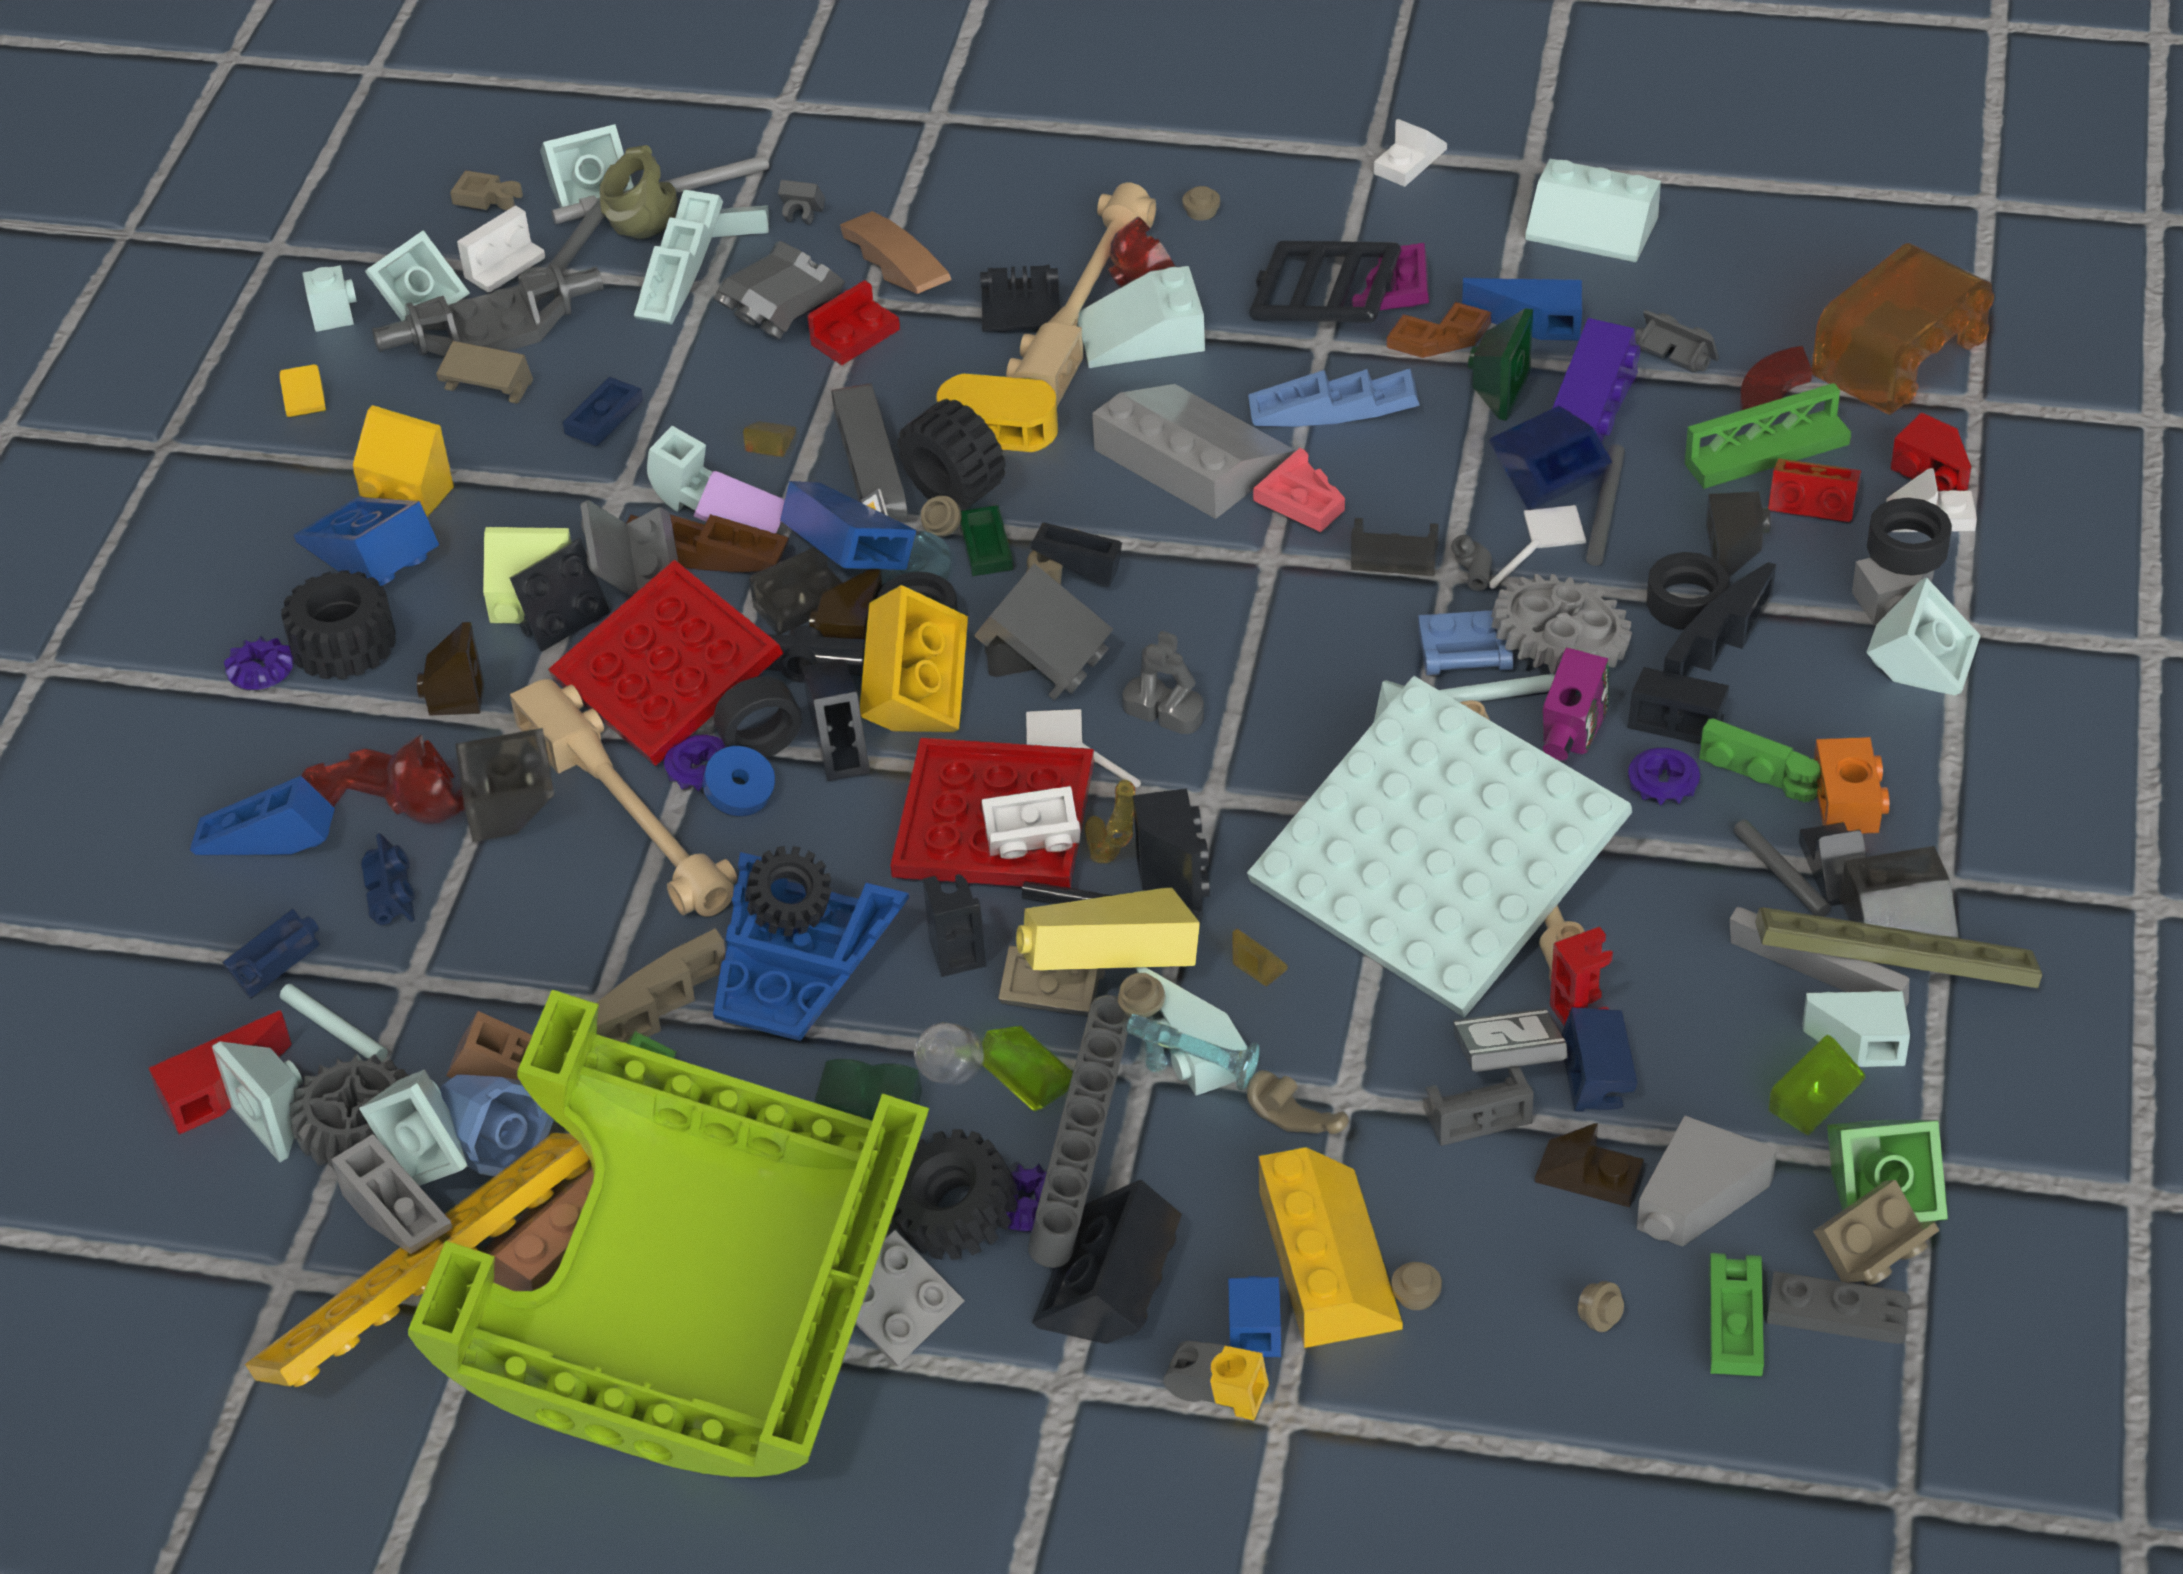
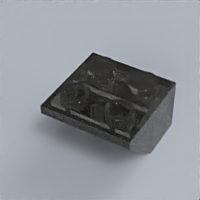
(1900, 892)

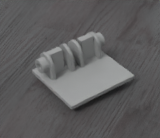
(904, 1300)

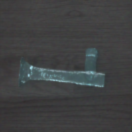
(1158, 1035)

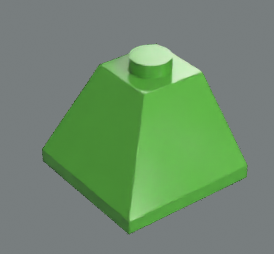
(1885, 1150)

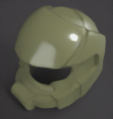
(647, 205)

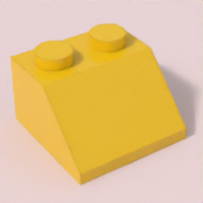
(402, 459)

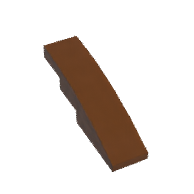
(725, 545)

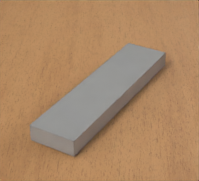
(1840, 972)

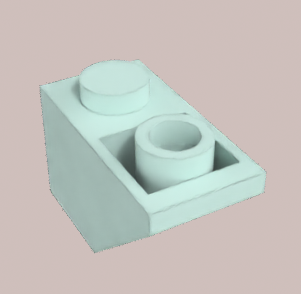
(1865, 1024)

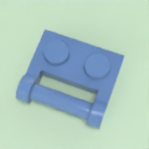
(1461, 642)

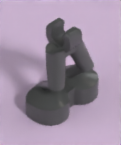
(1149, 698)

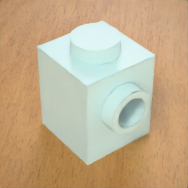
(329, 297)

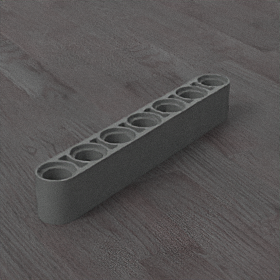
(1079, 1134)

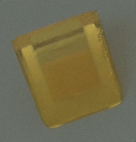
(768, 438)
(1256, 959)

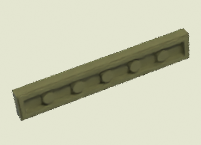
(1898, 947)

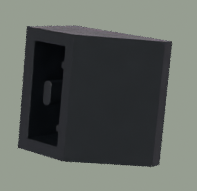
(1169, 847)

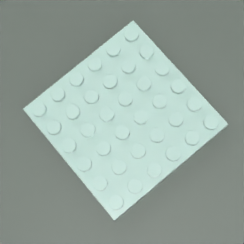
(1439, 845)

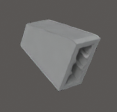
(1702, 1181)

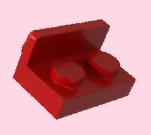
(850, 324)
(1814, 490)

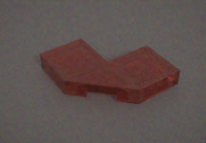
(361, 772)

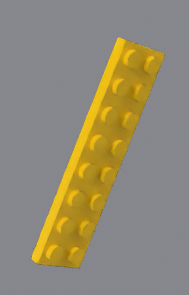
(377, 1293)

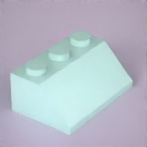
(1593, 210)

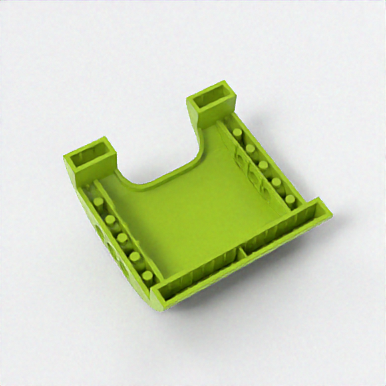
(702, 1271)

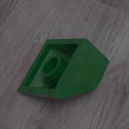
(1503, 362)

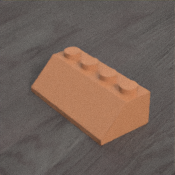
(538, 1240)

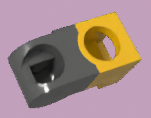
(1218, 1376)

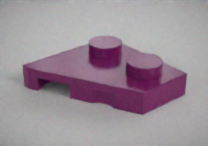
(1410, 278)

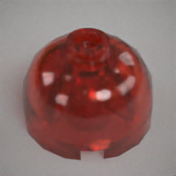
(1136, 253)
(422, 784)

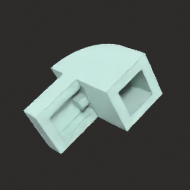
(678, 469)

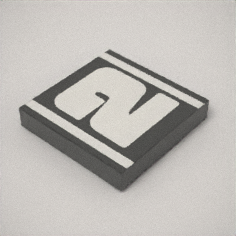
(1510, 1040)

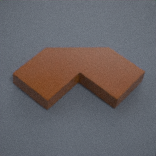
(1458, 330)

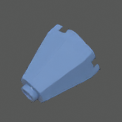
(494, 1120)

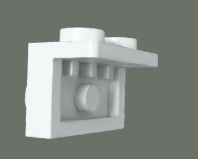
(1031, 822)

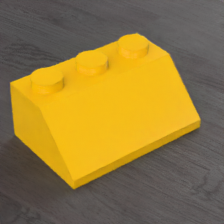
(913, 663)

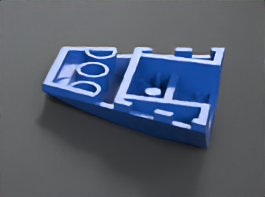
(789, 980)

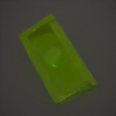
(1025, 1066)
(1815, 1085)

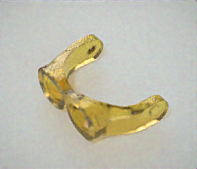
(1100, 840)

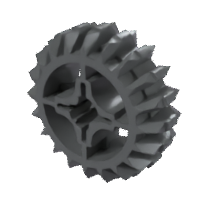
(327, 1108)

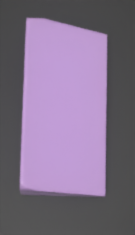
(740, 503)

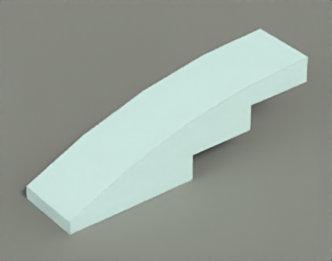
(679, 257)

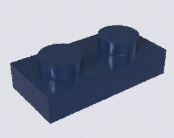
(602, 411)

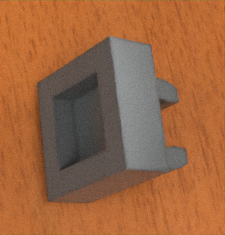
(801, 197)

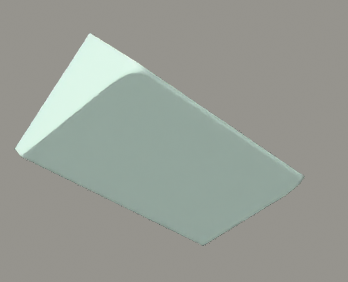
(742, 221)

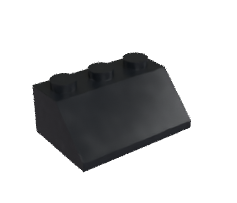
(1112, 1266)

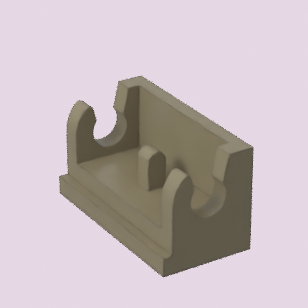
(485, 368)

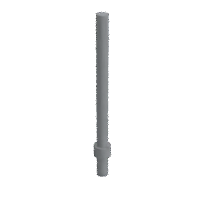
(681, 183)

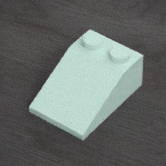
(1144, 320)

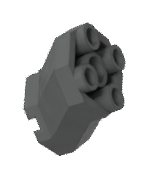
(778, 289)

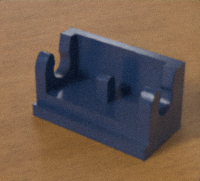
(1598, 1058)

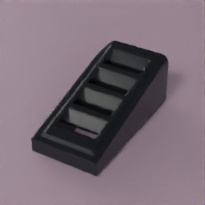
(1080, 551)

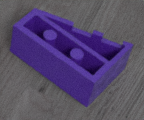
(1600, 374)

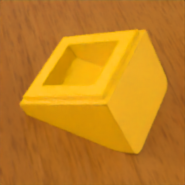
(302, 390)

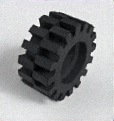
(793, 867)

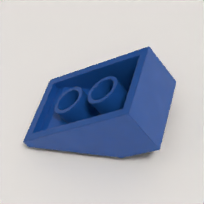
(371, 537)

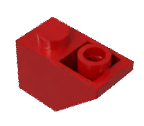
(1934, 445)

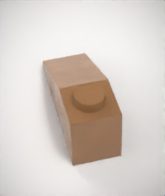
(489, 1049)

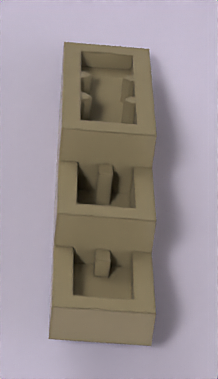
(659, 988)

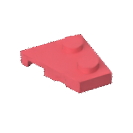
(1300, 493)

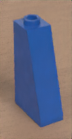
(846, 528)

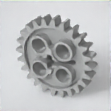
(1553, 615)

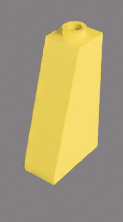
(1110, 932)

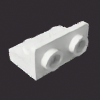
(499, 250)

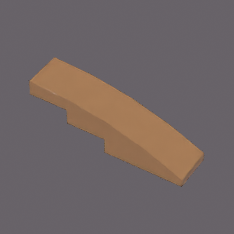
(896, 252)

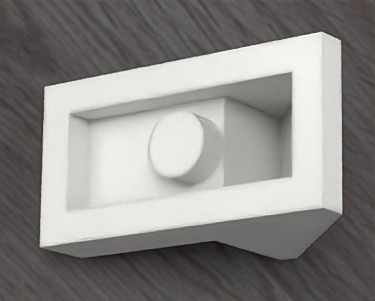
(1409, 155)
(1957, 504)

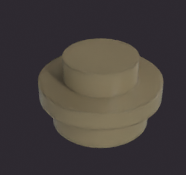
(1201, 203)
(940, 516)
(1141, 995)
(1416, 1285)
(1601, 1305)

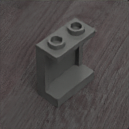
(1048, 629)

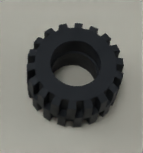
(951, 453)
(338, 624)

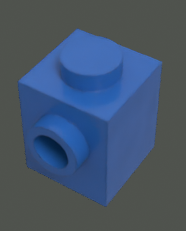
(1255, 1314)

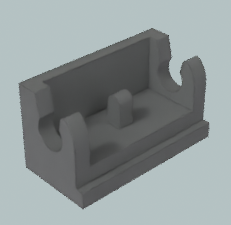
(1480, 1110)

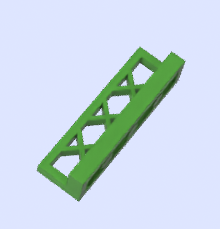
(1761, 446)

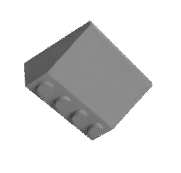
(1186, 446)

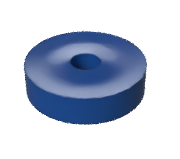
(733, 797)

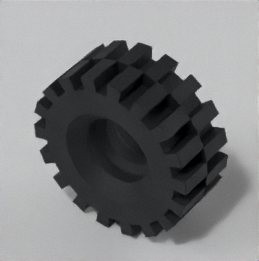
(950, 1165)

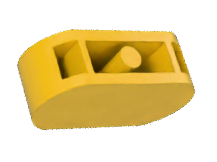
(1014, 408)

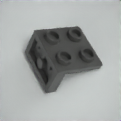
(627, 552)

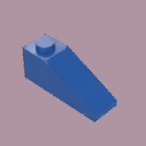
(267, 823)

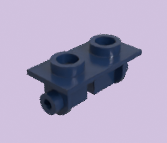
(387, 882)
(272, 952)

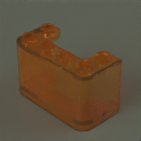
(1896, 319)

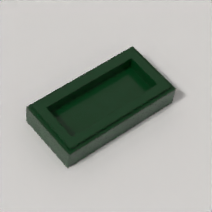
(985, 541)

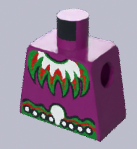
(1574, 720)

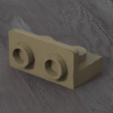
(1051, 990)
(1874, 1235)

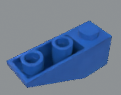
(1553, 301)

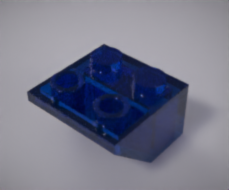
(1550, 455)

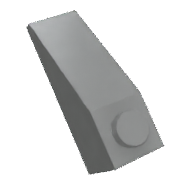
(388, 1196)

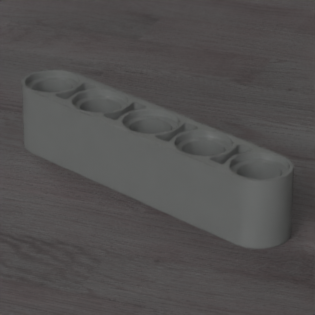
(868, 447)

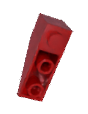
(192, 1083)

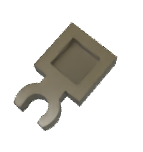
(482, 189)

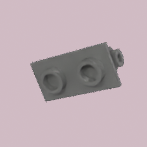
(1692, 346)

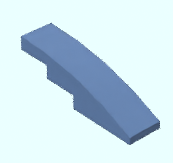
(1322, 402)

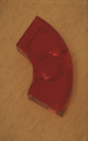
(1775, 377)

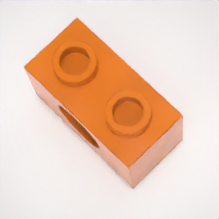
(1851, 784)

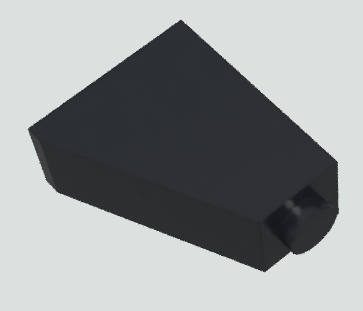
(836, 719)

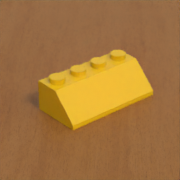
(1326, 1248)

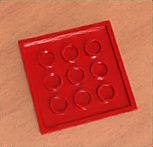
(665, 661)
(944, 818)

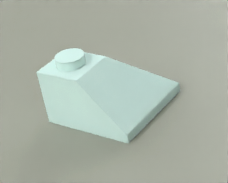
(579, 163)
(415, 275)
(1925, 642)
(260, 1092)
(416, 1128)

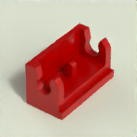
(1577, 971)

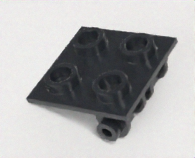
(1019, 301)
(559, 595)

